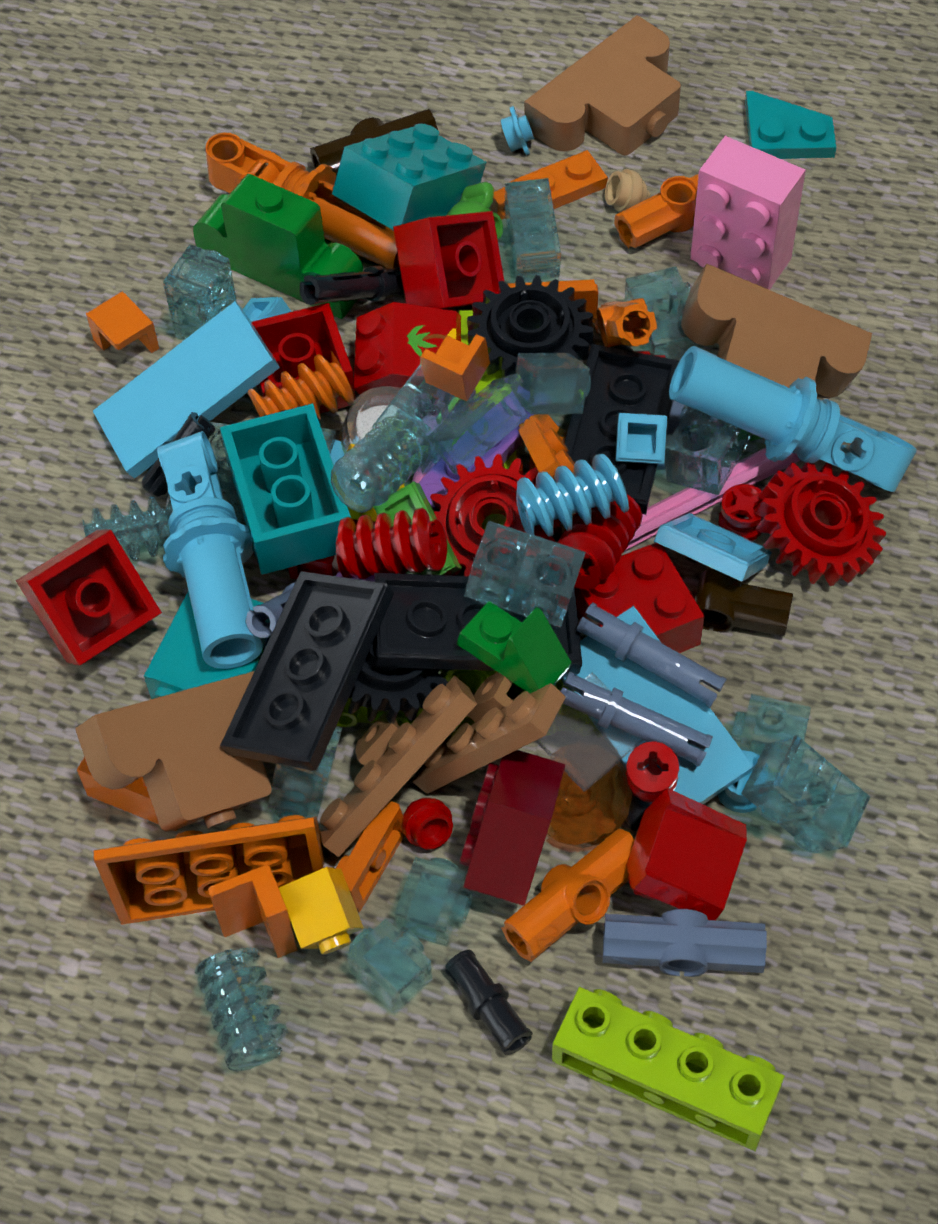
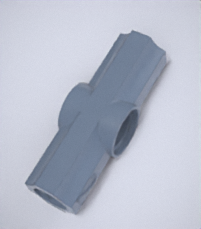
(684, 943)

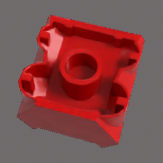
(686, 854)

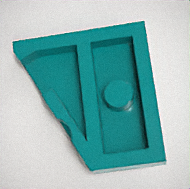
(788, 129)

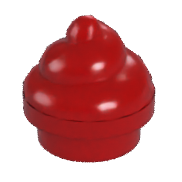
(427, 823)

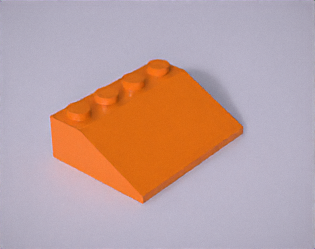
(174, 874)

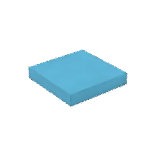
(713, 546)

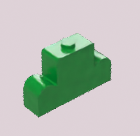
(274, 238)

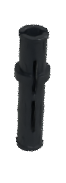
(371, 284)

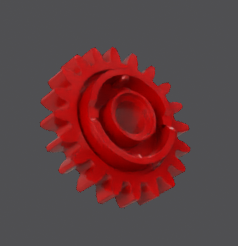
(477, 497)
(820, 523)

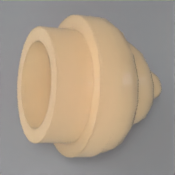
(625, 189)

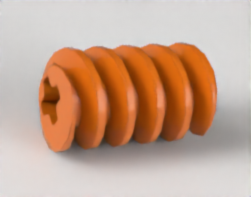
(312, 387)

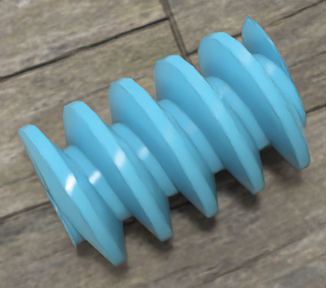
(570, 494)

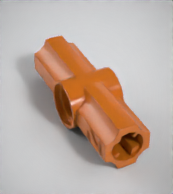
(667, 211)
(625, 323)
(570, 897)

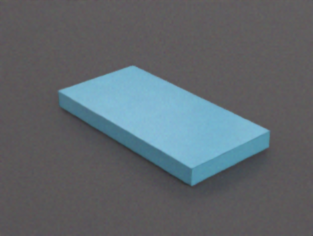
(196, 376)
(724, 759)

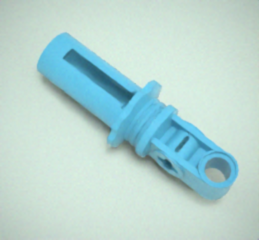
(789, 418)
(209, 552)

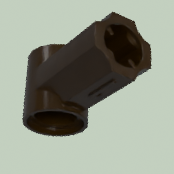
(734, 604)

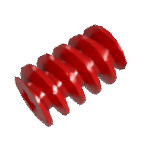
(602, 541)
(390, 547)

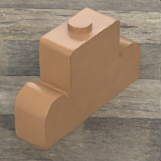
(612, 92)
(773, 333)
(178, 754)

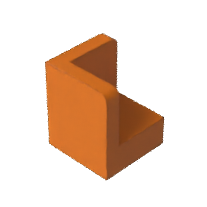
(121, 323)
(456, 366)

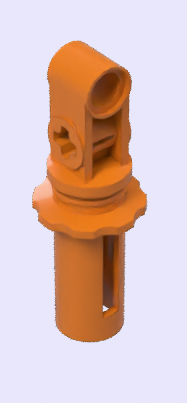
(233, 158)

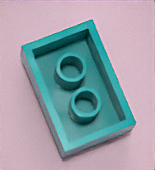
(406, 175)
(285, 487)

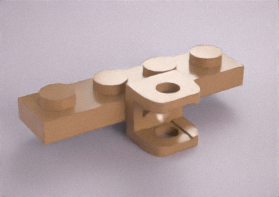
(498, 730)
(390, 759)

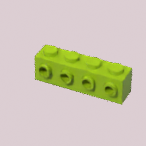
(667, 1067)

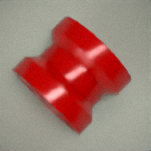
(741, 500)
(651, 781)

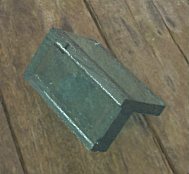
(479, 423)

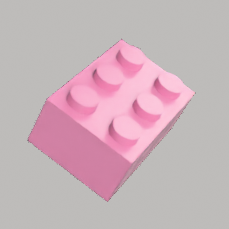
(746, 212)

